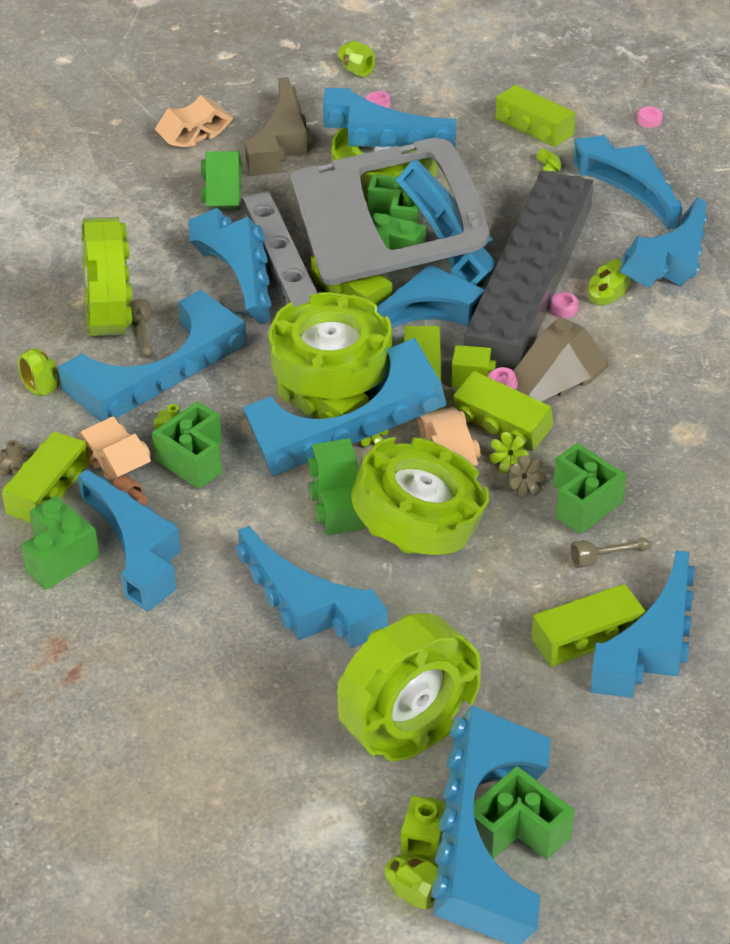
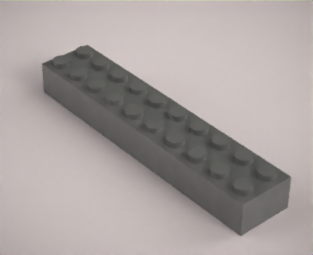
(530, 268)

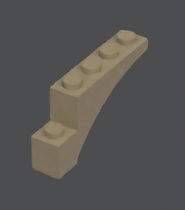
(281, 136)

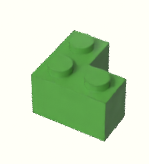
(223, 180)
(389, 198)
(398, 232)
(190, 444)
(333, 475)
(586, 487)
(60, 543)
(522, 810)

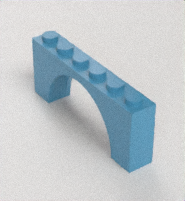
(430, 296)
(115, 390)
(407, 394)
(469, 882)

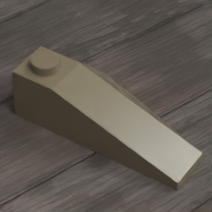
(558, 361)

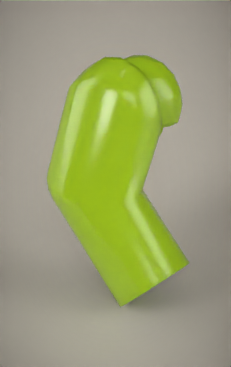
(551, 161)

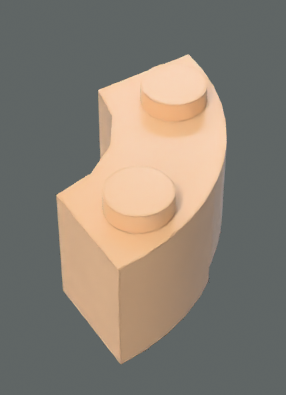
(193, 123)
(450, 430)
(114, 448)

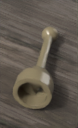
(140, 318)
(585, 553)

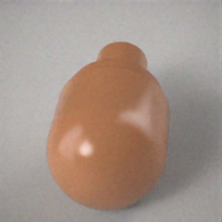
(130, 486)

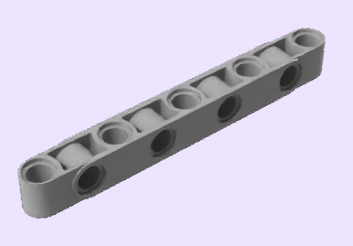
(283, 259)

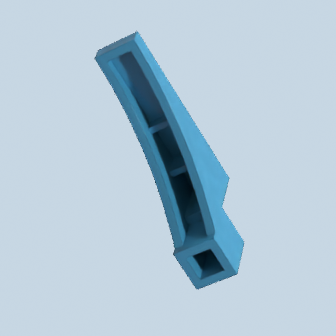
(380, 126)
(631, 171)
(444, 216)
(242, 249)
(668, 255)
(144, 536)
(307, 601)
(652, 642)

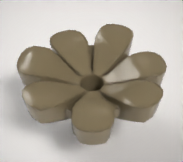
(13, 457)
(525, 475)

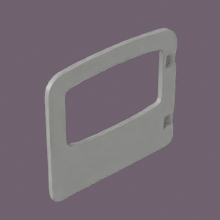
(343, 230)

